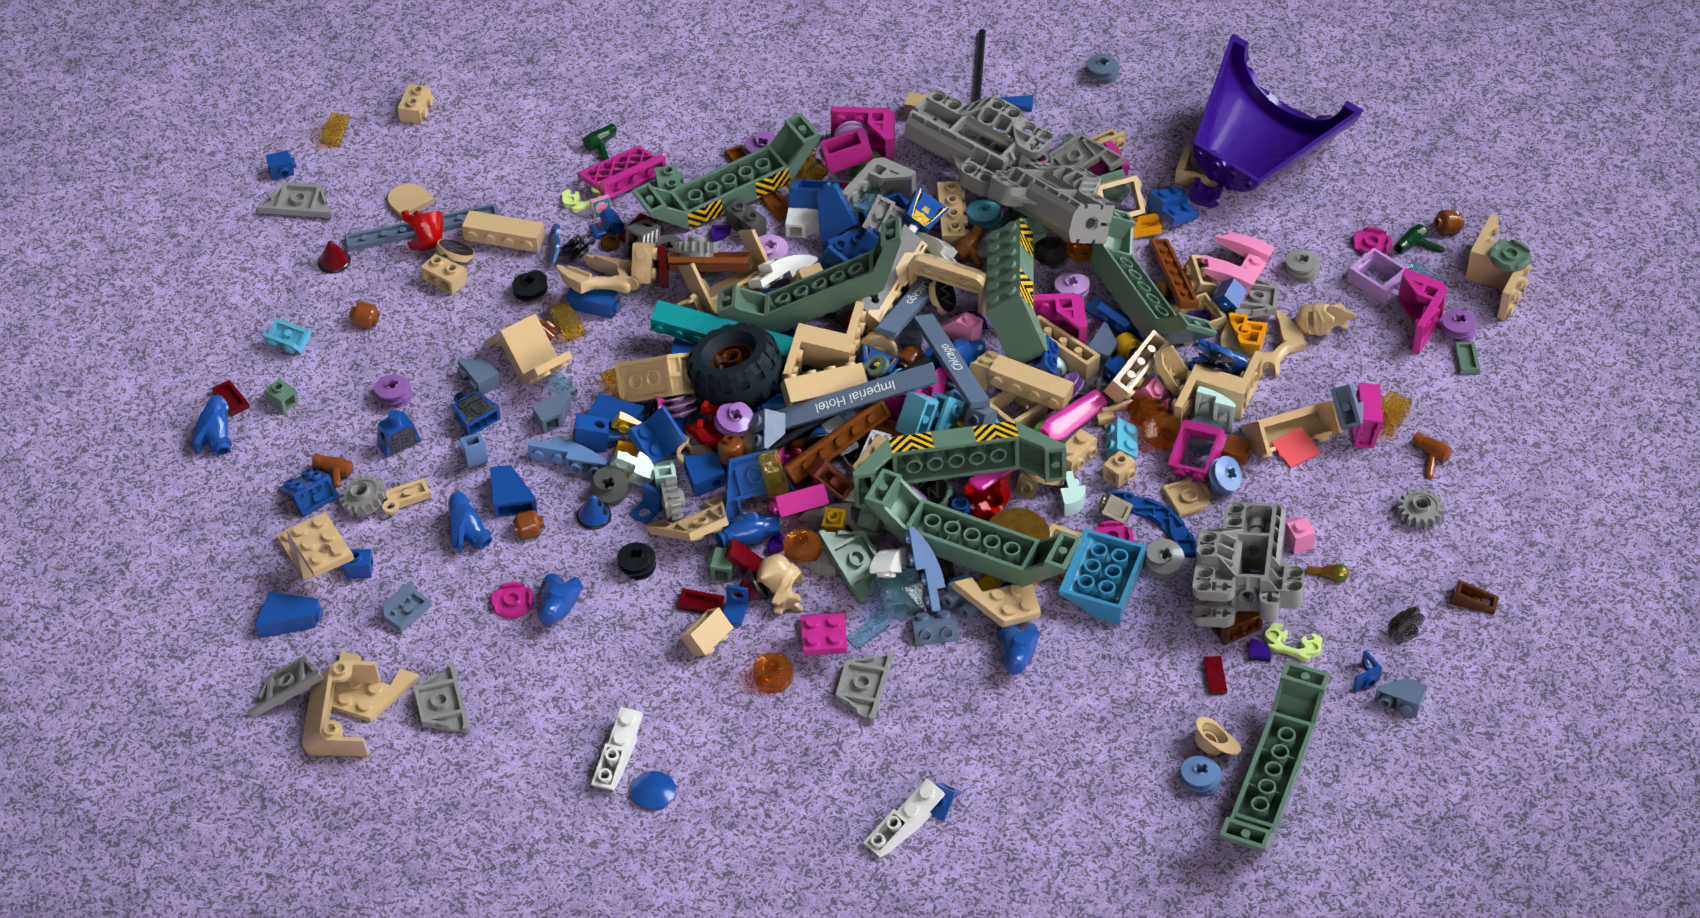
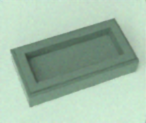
(1467, 358)

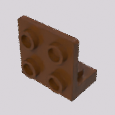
(1245, 624)

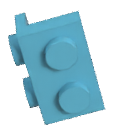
(287, 335)
(1121, 437)

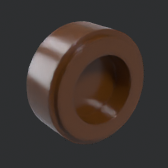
(610, 242)

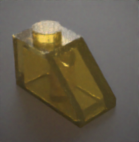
(811, 170)
(1394, 410)

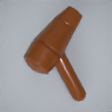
(967, 246)
(1434, 449)
(336, 466)

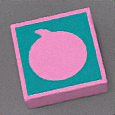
(599, 204)

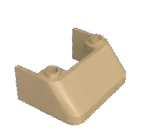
(951, 274)
(709, 295)
(1316, 420)
(325, 735)

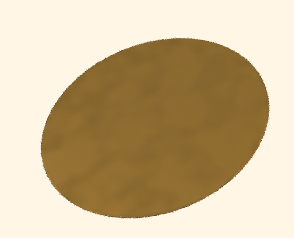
(1022, 521)

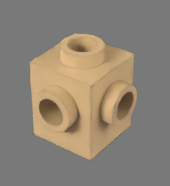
(1119, 469)

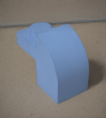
(473, 450)

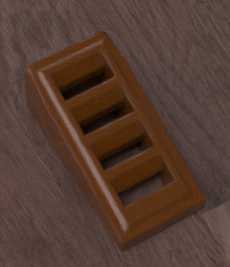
(1472, 603)

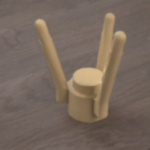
(1106, 415)

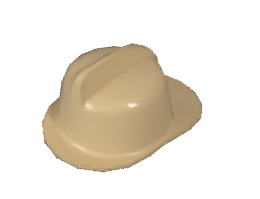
(1214, 739)

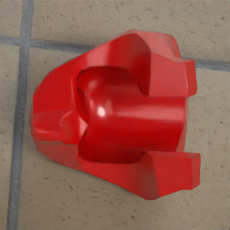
(427, 228)
(706, 432)
(987, 502)

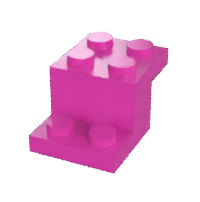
(823, 634)

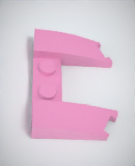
(1254, 250)

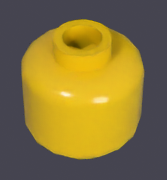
(1127, 345)

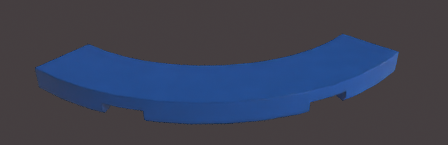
(1162, 517)

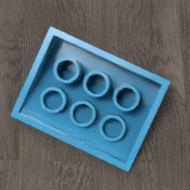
(1103, 575)

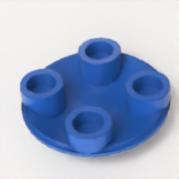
(653, 790)

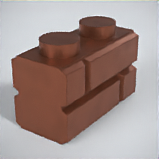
(832, 478)

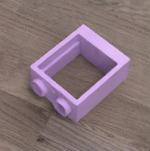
(1390, 267)

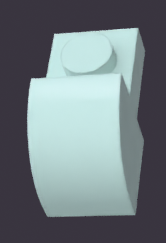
(639, 468)
(663, 470)
(1072, 495)

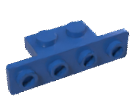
(1113, 316)

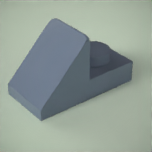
(911, 336)
(1348, 408)

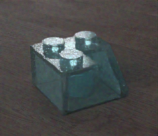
(900, 595)

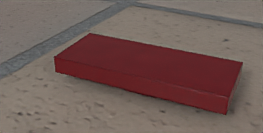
(1215, 675)

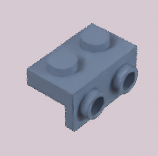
(404, 607)
(935, 627)

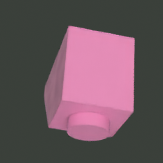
(963, 325)
(1299, 534)

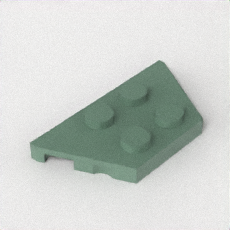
(852, 557)

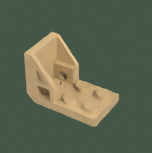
(653, 377)

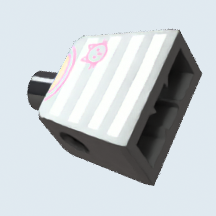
(641, 232)

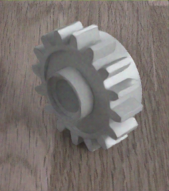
(696, 248)
(363, 496)
(672, 499)
(1420, 509)

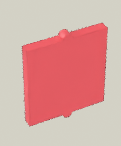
(1295, 447)

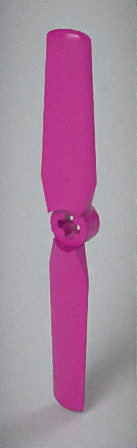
(1057, 427)

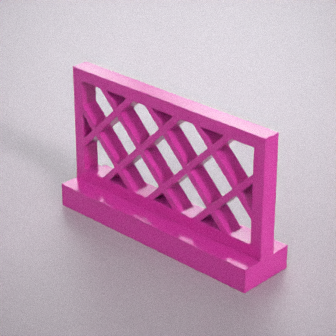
(622, 179)

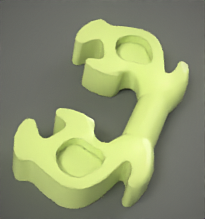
(573, 200)
(1309, 649)

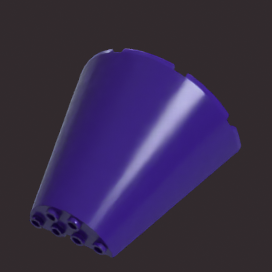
(1252, 133)

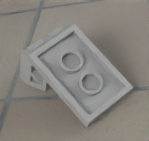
(884, 175)

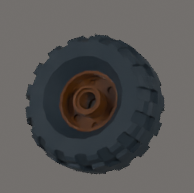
(735, 365)

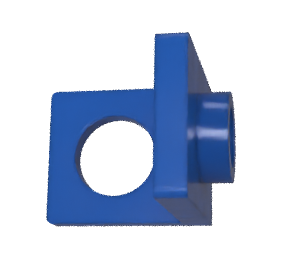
(651, 502)
(736, 606)
(1370, 677)
(942, 807)

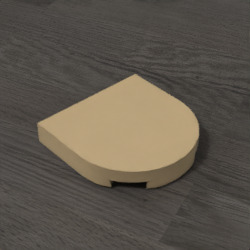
(410, 198)
(1187, 497)

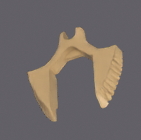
(616, 267)
(1290, 337)

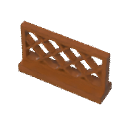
(719, 263)

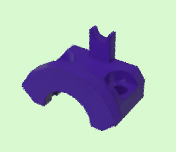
(1205, 195)

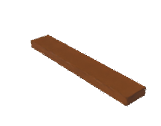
(773, 201)
(1173, 274)
(838, 440)

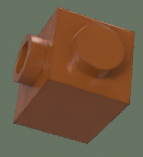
(1238, 449)

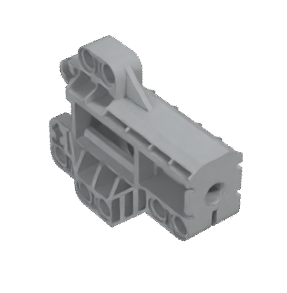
(976, 148)
(1058, 198)
(1226, 551)

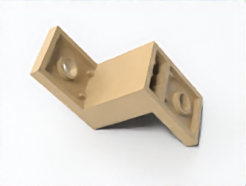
(1484, 271)
(825, 347)
(529, 350)
(1233, 387)
(315, 546)

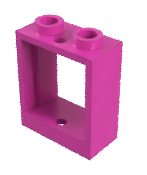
(846, 150)
(1201, 431)
(1367, 433)
(798, 501)

